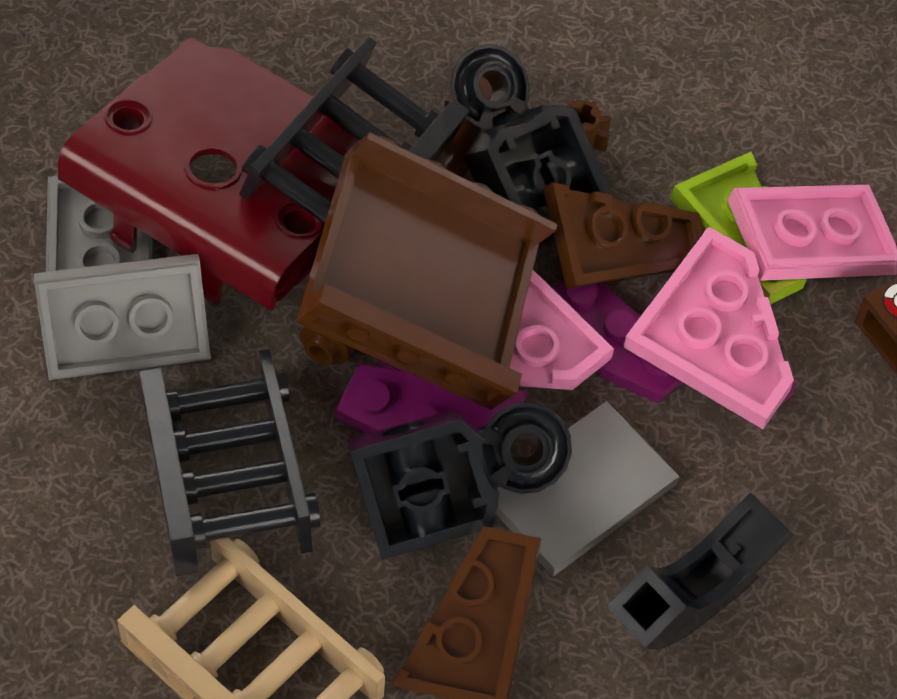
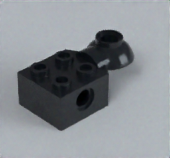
(519, 146)
(443, 473)

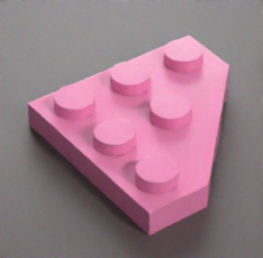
(717, 330)
(554, 342)

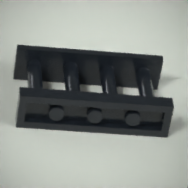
(432, 129)
(183, 488)

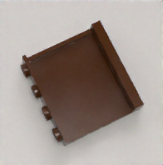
(424, 271)

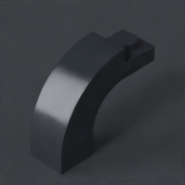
(679, 598)

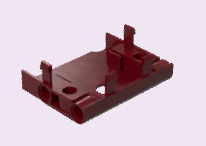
(193, 105)

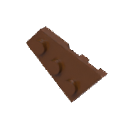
(616, 239)
(479, 624)

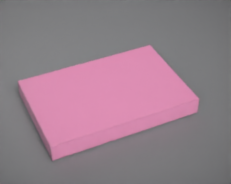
(814, 231)

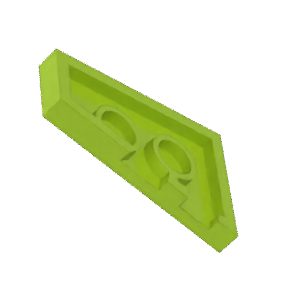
(708, 197)

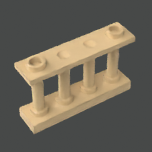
(196, 674)

